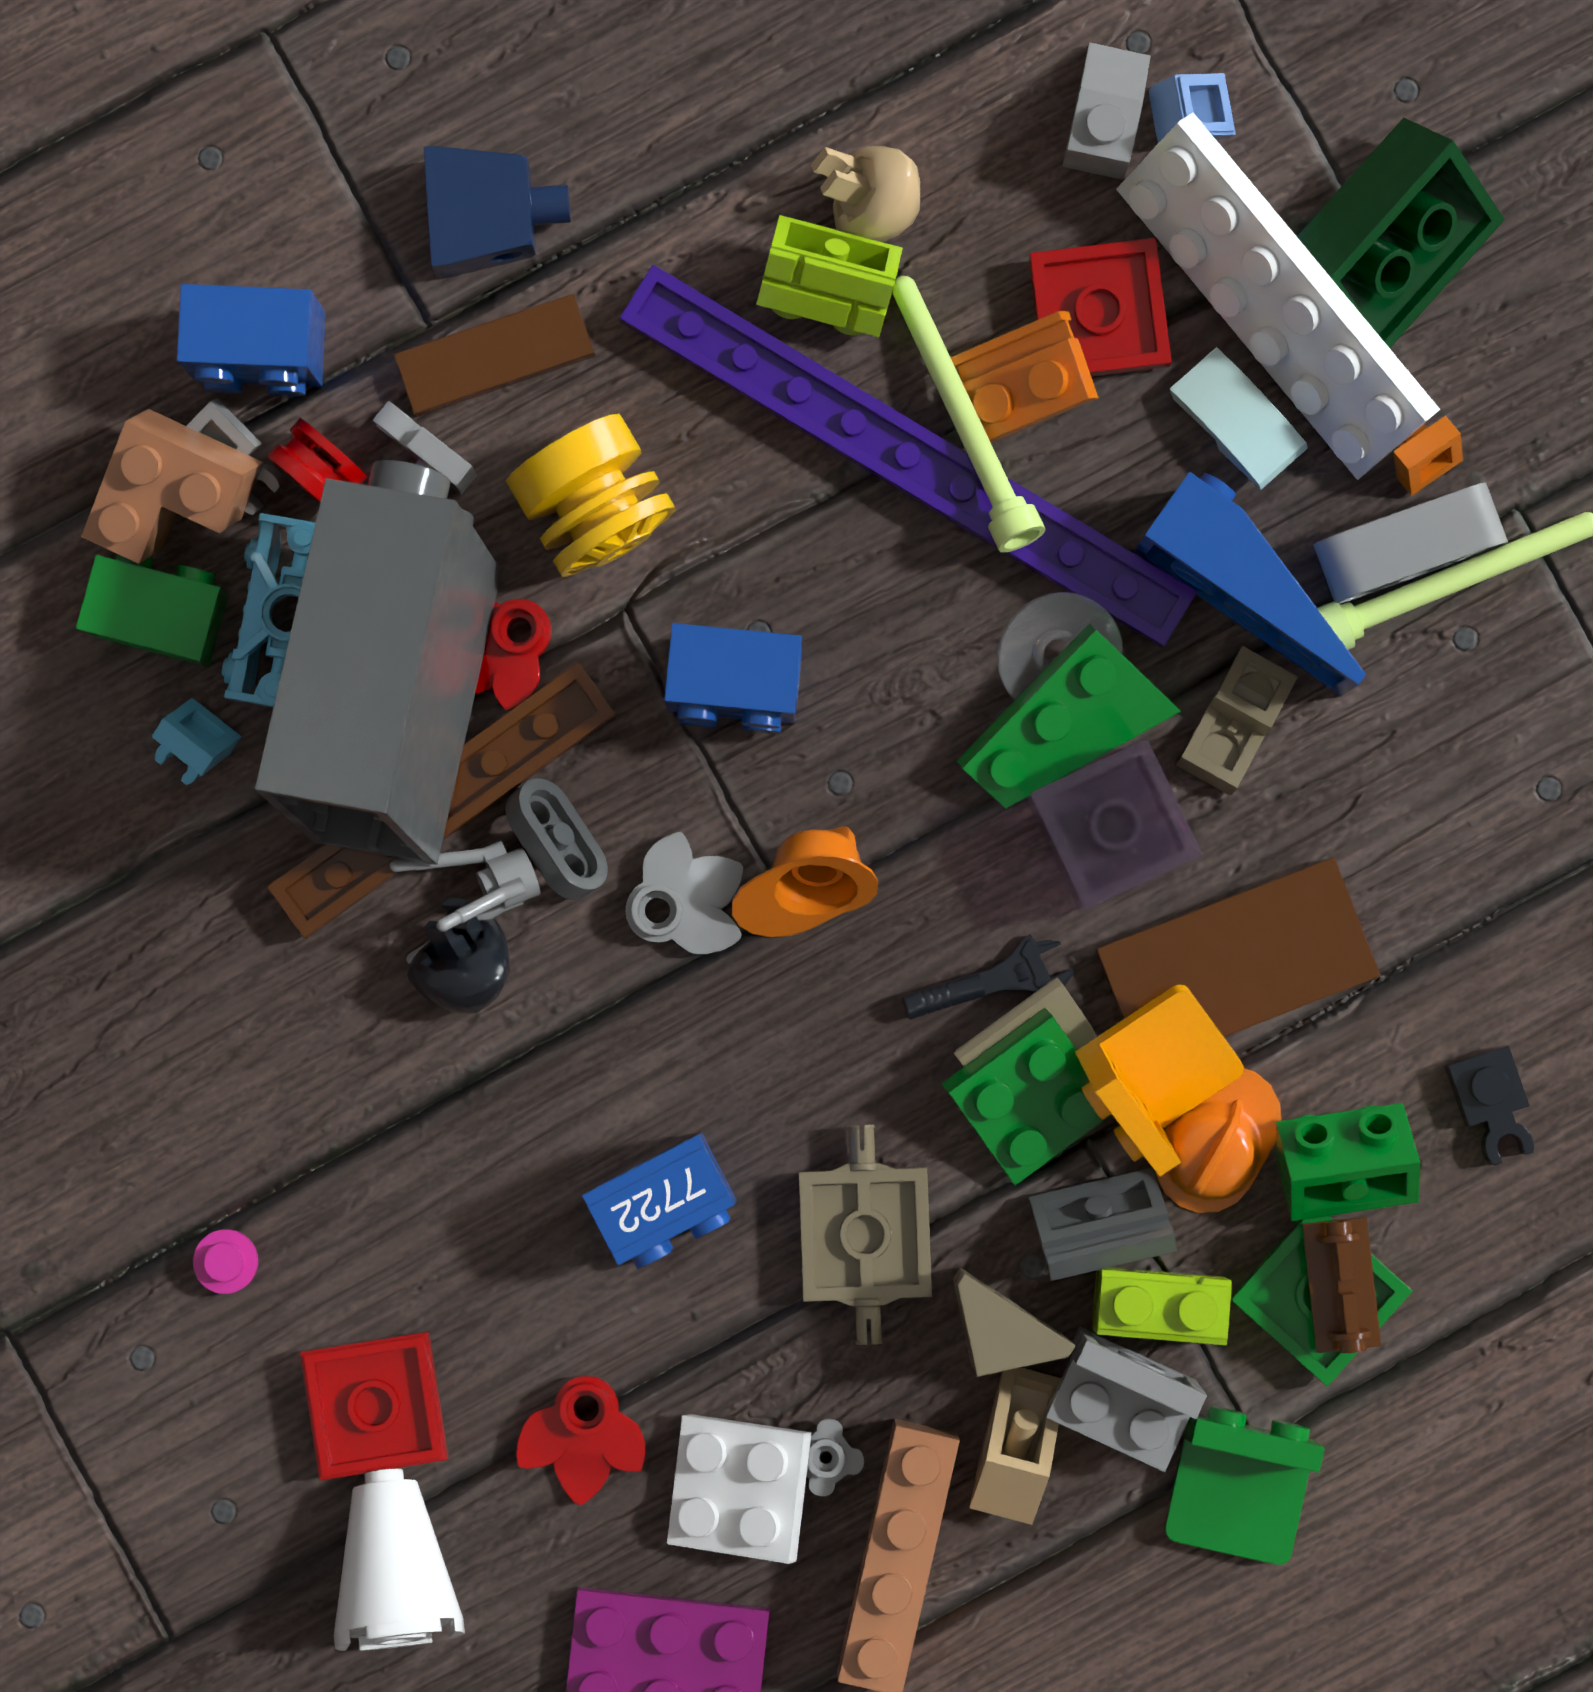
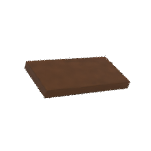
(1249, 952)

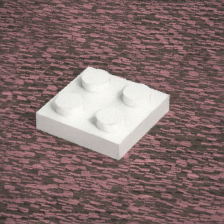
(739, 1488)

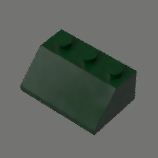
(1402, 227)

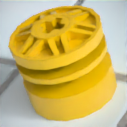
(586, 487)

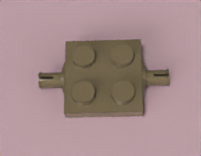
(865, 1234)

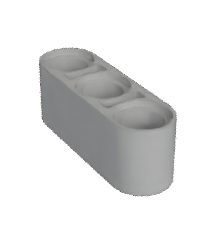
(1410, 543)

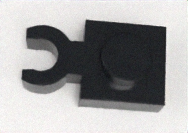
(1489, 1092)

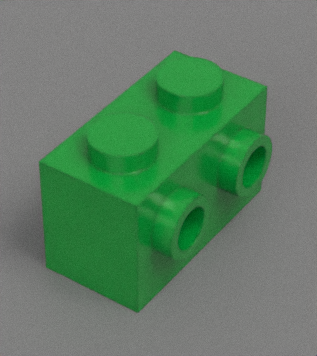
(1347, 1161)

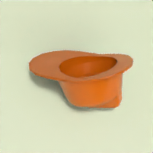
(809, 883)
(1222, 1145)

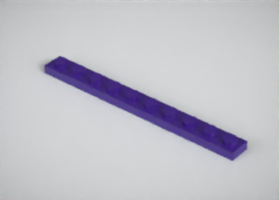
(898, 451)

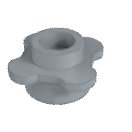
(844, 1458)

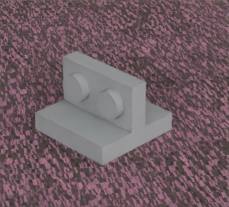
(1125, 1399)

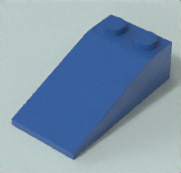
(1234, 569)

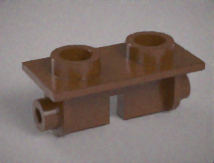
(1341, 1285)

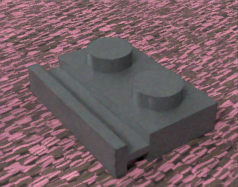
(1102, 1224)

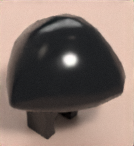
(462, 966)

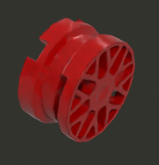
(307, 466)

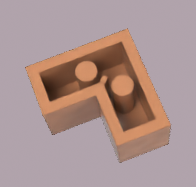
(163, 472)

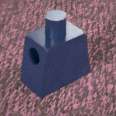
(485, 209)

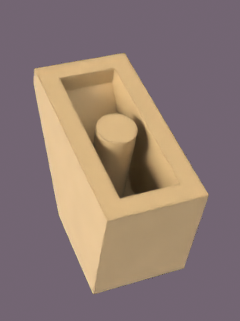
(1017, 1447)

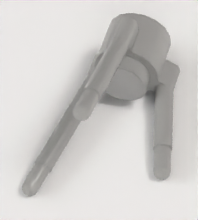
(504, 882)

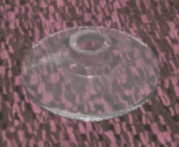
(1038, 623)

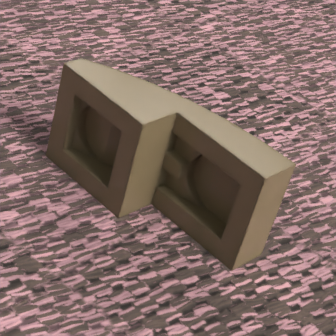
(1236, 720)

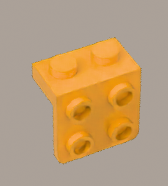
(1156, 1071)

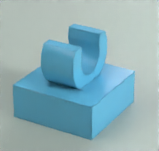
(194, 738)

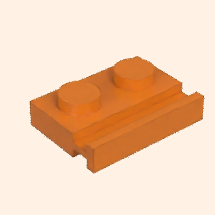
(1026, 376)

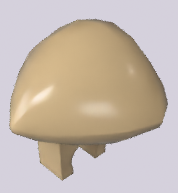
(871, 189)

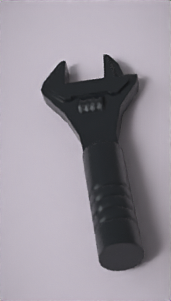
(1019, 972)

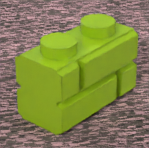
(829, 277)
(1162, 1305)

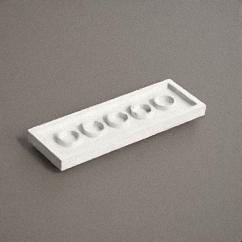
(1276, 297)

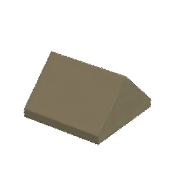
(1001, 1332)

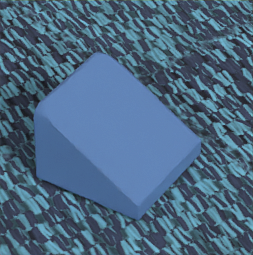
(1197, 93)

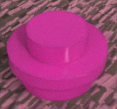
(225, 1261)

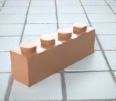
(897, 1557)

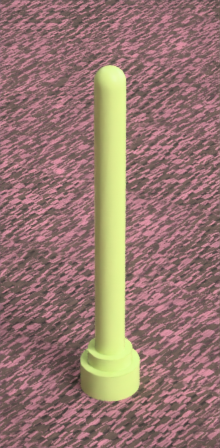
(1013, 521)
(1351, 620)

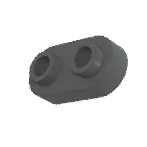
(556, 839)

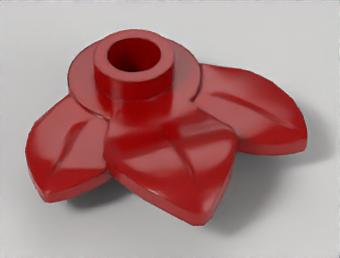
(510, 665)
(580, 1446)

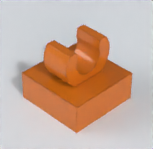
(1427, 455)

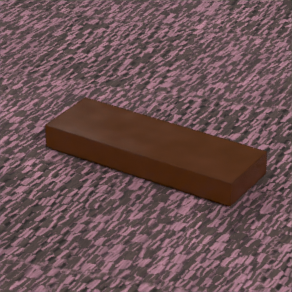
(494, 355)

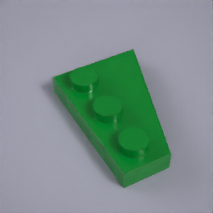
(1065, 719)

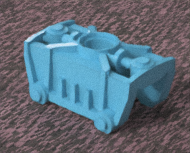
(263, 593)

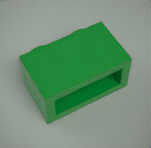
(153, 608)

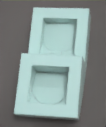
(1238, 418)

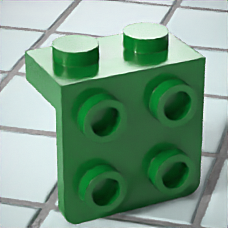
(1241, 1485)

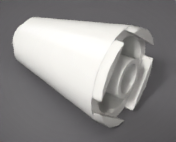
(393, 1569)

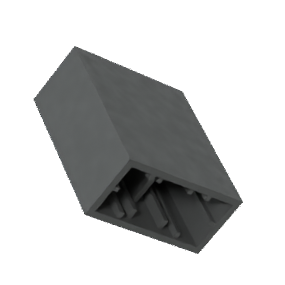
(381, 666)

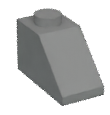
(1107, 111)

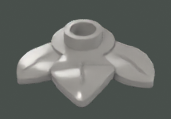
(694, 892)

